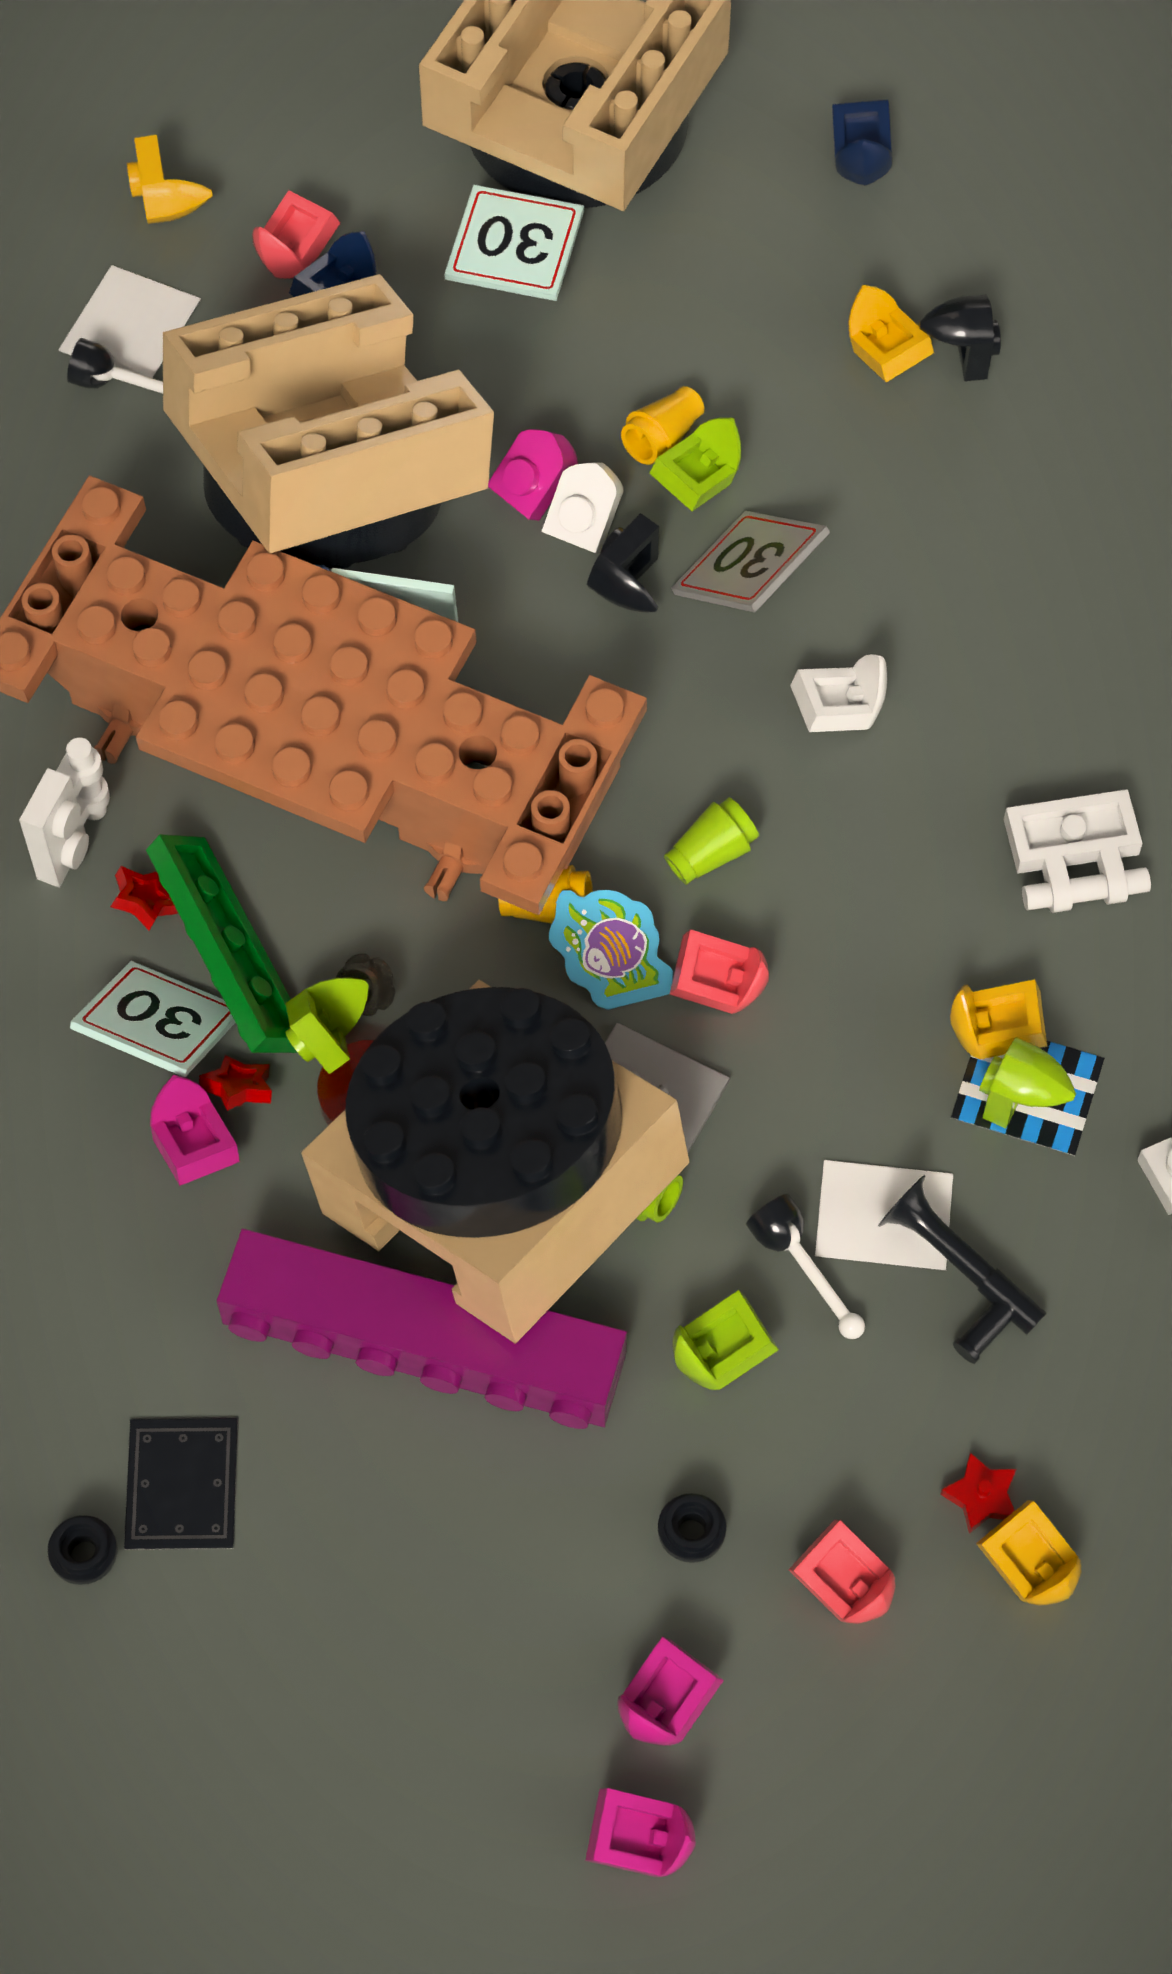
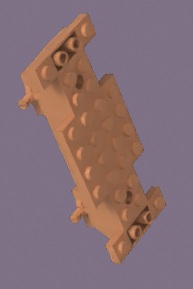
(313, 700)

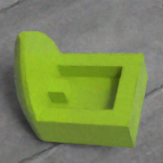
(701, 462)
(323, 1018)
(1025, 1078)
(722, 1343)

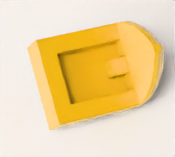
(162, 198)
(885, 334)
(995, 1016)
(1032, 1556)

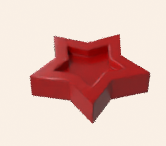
(142, 896)
(238, 1083)
(981, 1493)

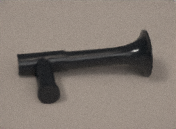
(1007, 1299)

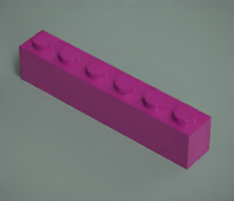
(416, 1328)

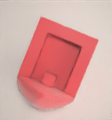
(294, 235)
(718, 972)
(846, 1575)

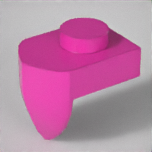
(532, 471)
(190, 1131)
(666, 1695)
(640, 1834)

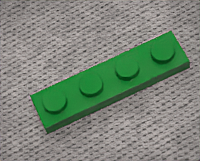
(224, 940)

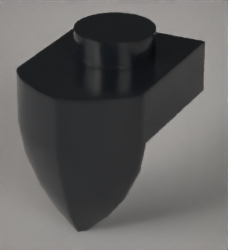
(971, 327)
(623, 561)

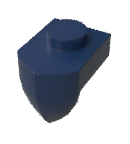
(862, 140)
(346, 261)

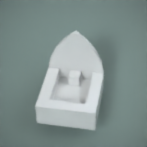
(584, 505)
(842, 696)

